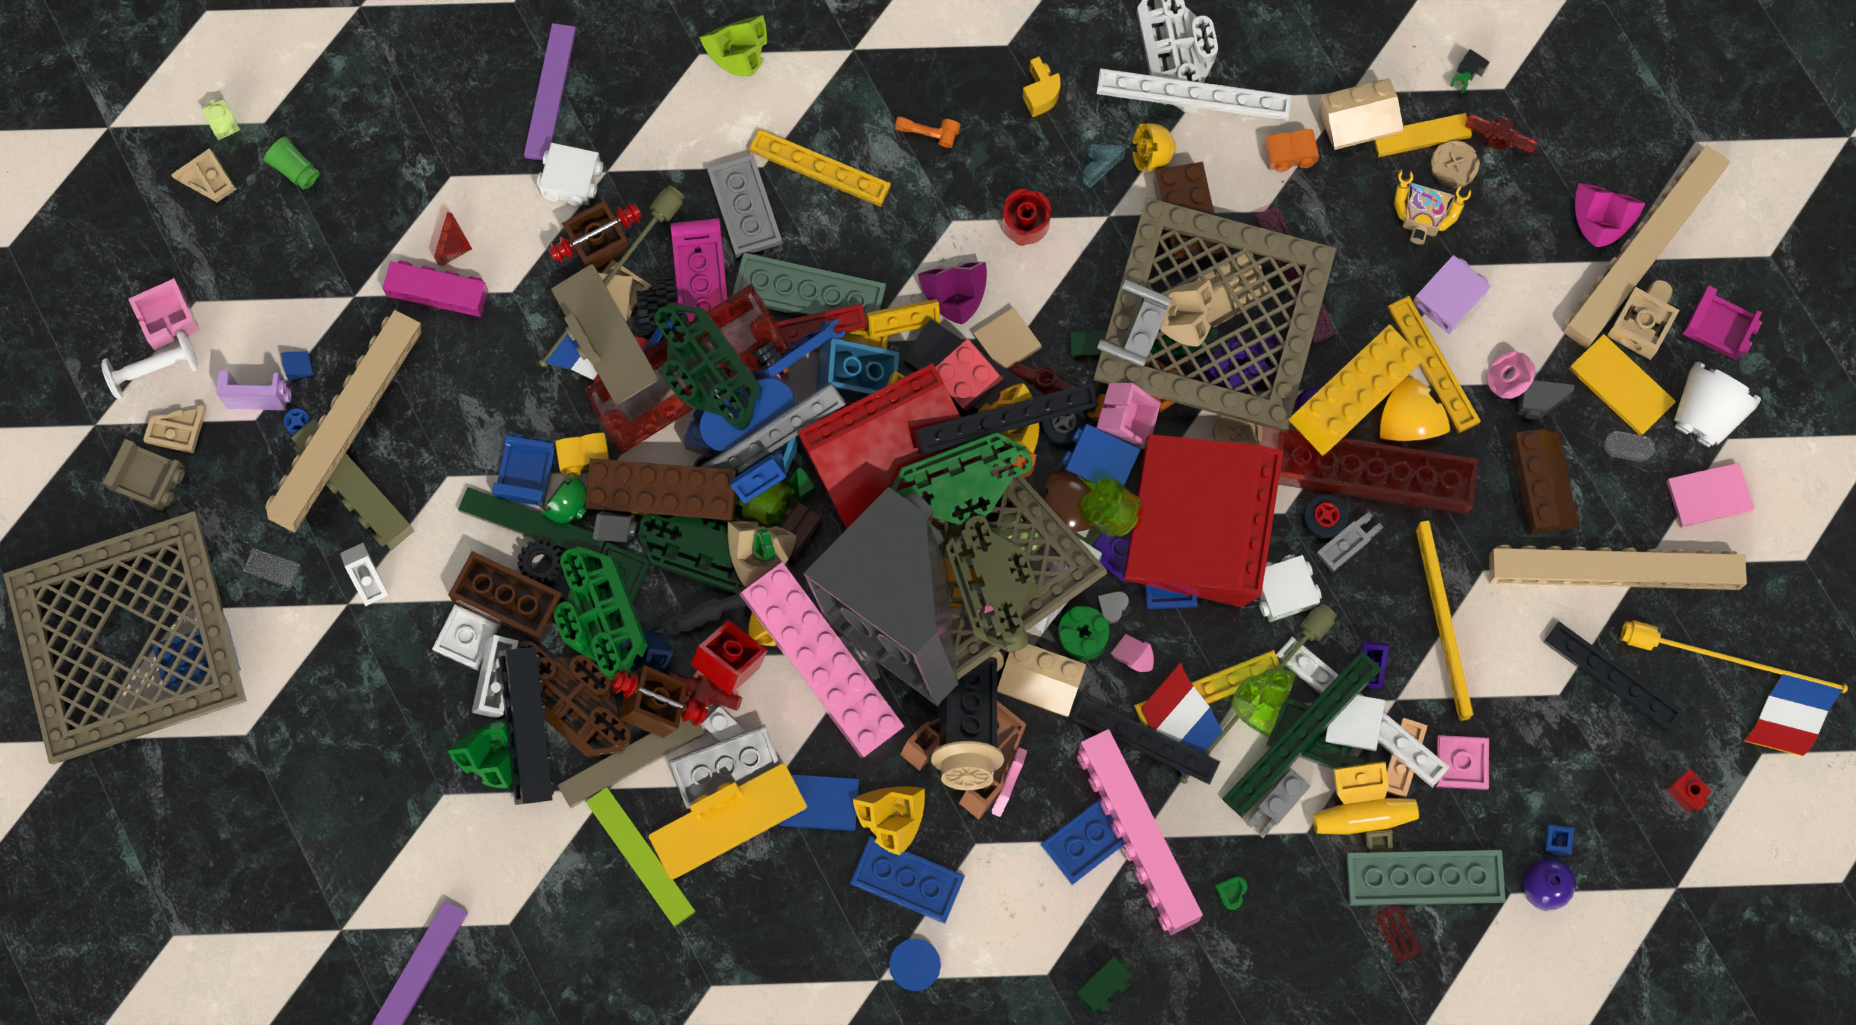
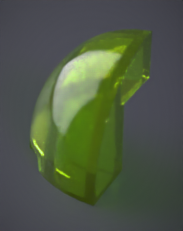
(1261, 698)

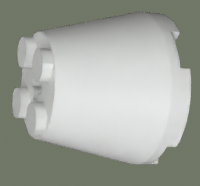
(1713, 405)

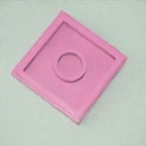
(1467, 762)

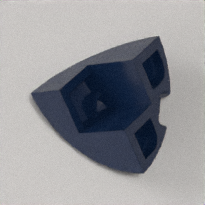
(656, 654)

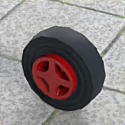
(1332, 510)

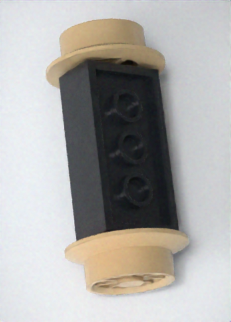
(969, 728)

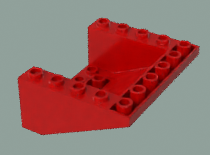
(870, 440)
(1204, 518)

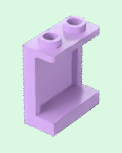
(1451, 294)
(252, 396)

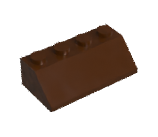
(1543, 482)

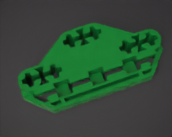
(968, 484)
(590, 613)

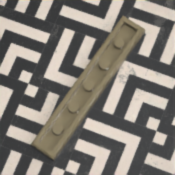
(632, 759)

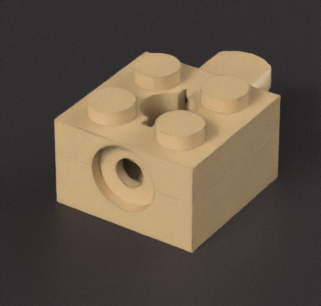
(1645, 319)

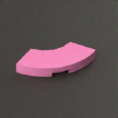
(1011, 777)

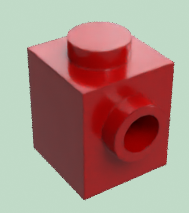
(1689, 791)

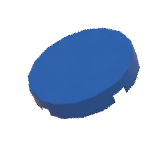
(915, 965)

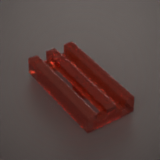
(1388, 914)

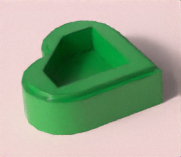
(763, 546)
(1232, 892)

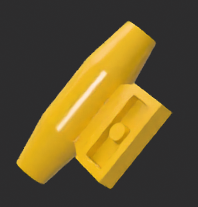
(1364, 803)

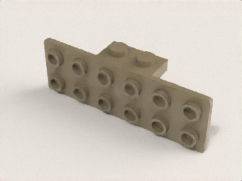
(603, 335)

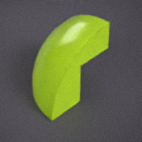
(737, 45)

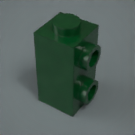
(1104, 984)

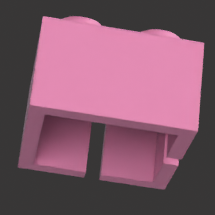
(164, 312)
(1128, 414)

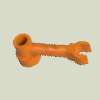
(945, 134)

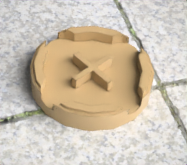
(1454, 164)
(1237, 431)

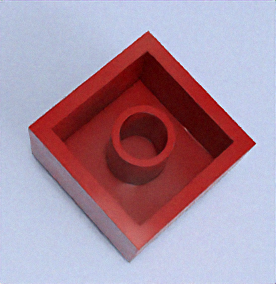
(729, 657)

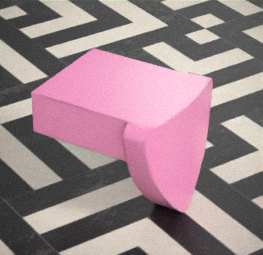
(1134, 654)

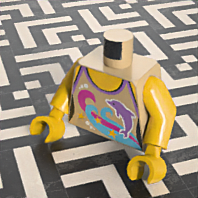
(1426, 209)

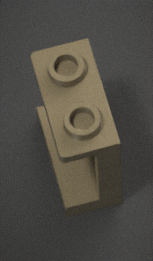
(144, 476)

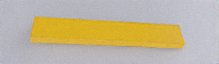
(819, 167)
(1434, 365)
(1226, 681)

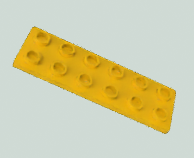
(726, 820)

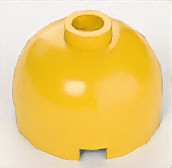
(1154, 147)

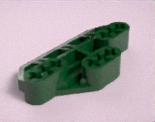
(698, 365)
(694, 540)

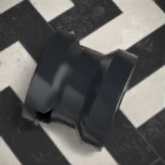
(767, 354)

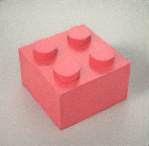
(967, 374)

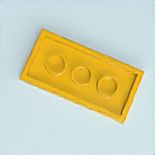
(1622, 385)

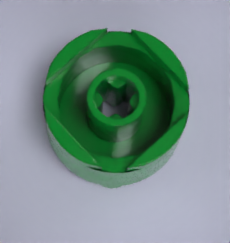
(1073, 623)

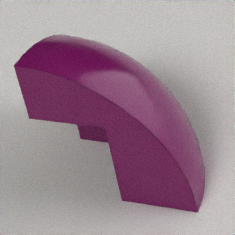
(956, 289)

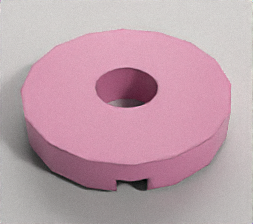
(1519, 382)

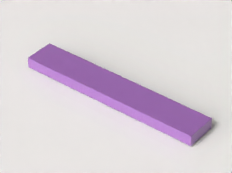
(550, 91)
(421, 965)

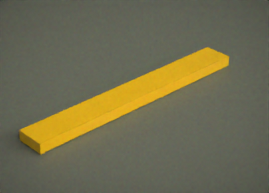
(1444, 621)

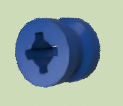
(295, 418)

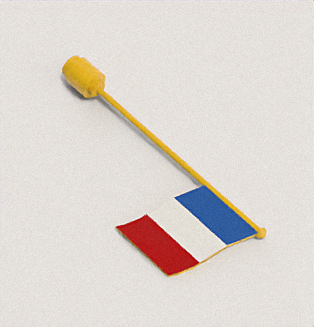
(1792, 709)

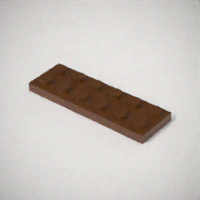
(661, 489)

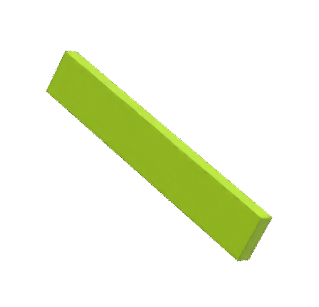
(640, 856)

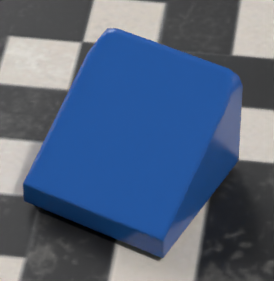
(297, 364)

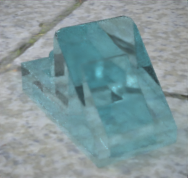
(1105, 157)

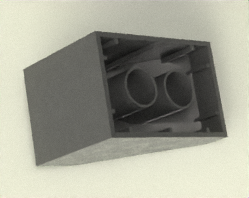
(890, 592)

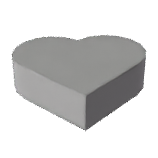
(1113, 605)

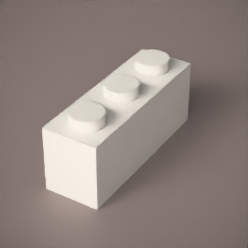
(489, 694)

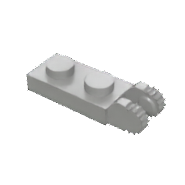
(1347, 543)
(1280, 801)

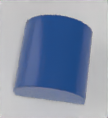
(1559, 840)

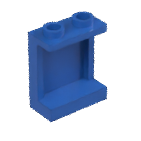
(1099, 456)
(525, 470)
(759, 476)

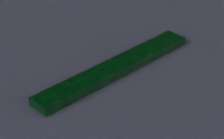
(1301, 734)

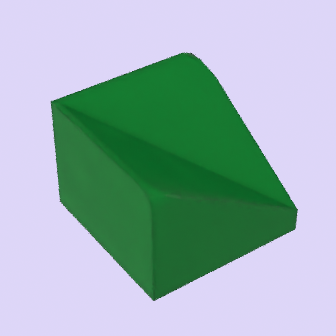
(802, 485)

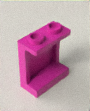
(1722, 325)

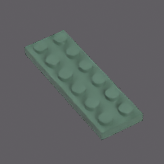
(806, 289)
(1425, 877)

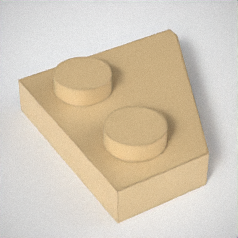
(206, 176)
(176, 430)

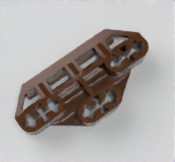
(570, 691)

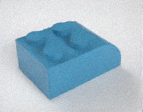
(855, 368)

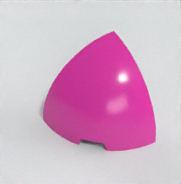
(1605, 214)

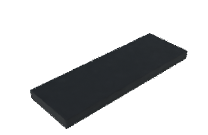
(937, 343)

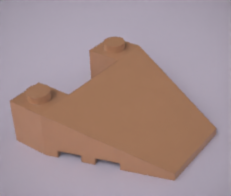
(1009, 732)

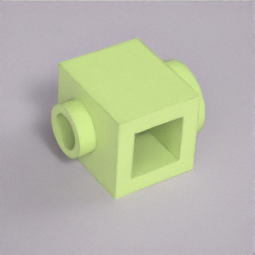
(220, 118)

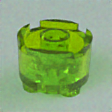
(768, 506)
(1111, 508)

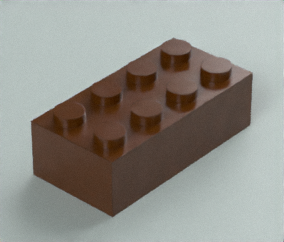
(1188, 188)
(506, 597)

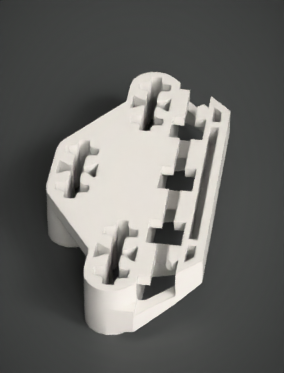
(1181, 39)

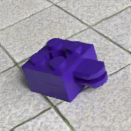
(1241, 358)

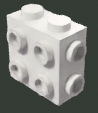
(569, 174)
(1288, 588)

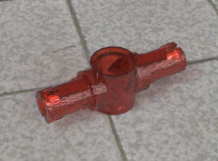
(1501, 133)
(1038, 375)
(708, 692)

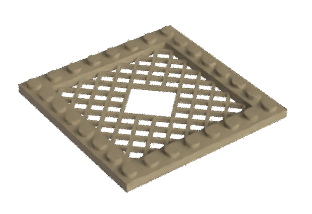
(1249, 239)
(1081, 572)
(31, 627)

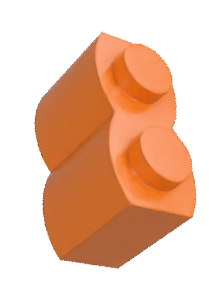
(1291, 150)

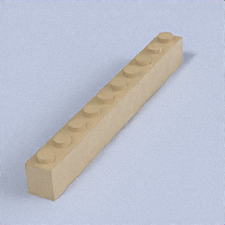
(1646, 247)
(343, 421)
(1617, 568)

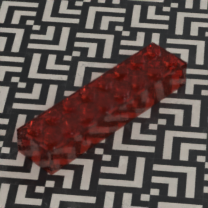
(1380, 472)

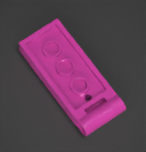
(702, 274)

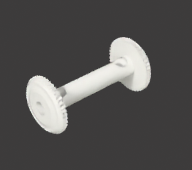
(148, 365)

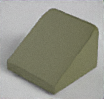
(1379, 841)

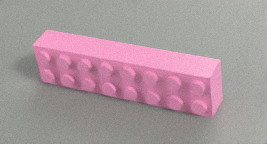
(821, 660)
(1140, 832)

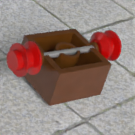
(596, 235)
(656, 701)

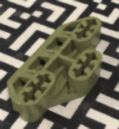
(1000, 585)

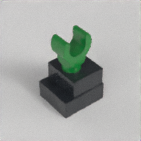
(1469, 67)

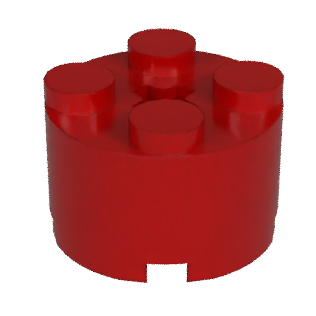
(1025, 229)

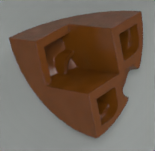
(1065, 497)

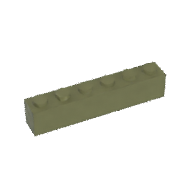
(361, 496)

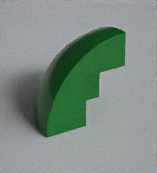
(485, 754)

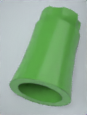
(291, 163)

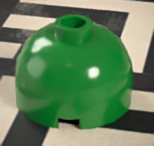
(567, 501)

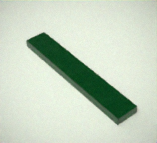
(1085, 344)
(527, 522)

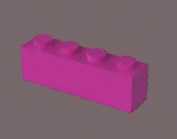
(435, 288)

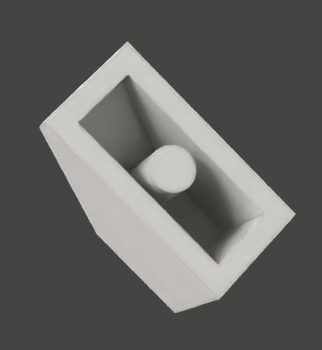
(363, 574)

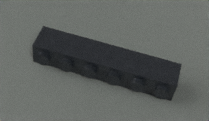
(525, 725)

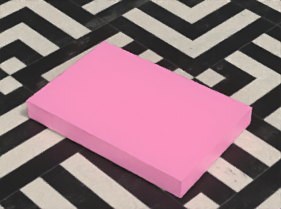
(1710, 495)

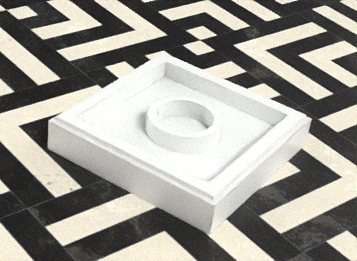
(465, 637)
(1358, 724)

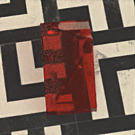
(451, 242)

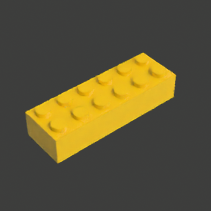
(1356, 390)

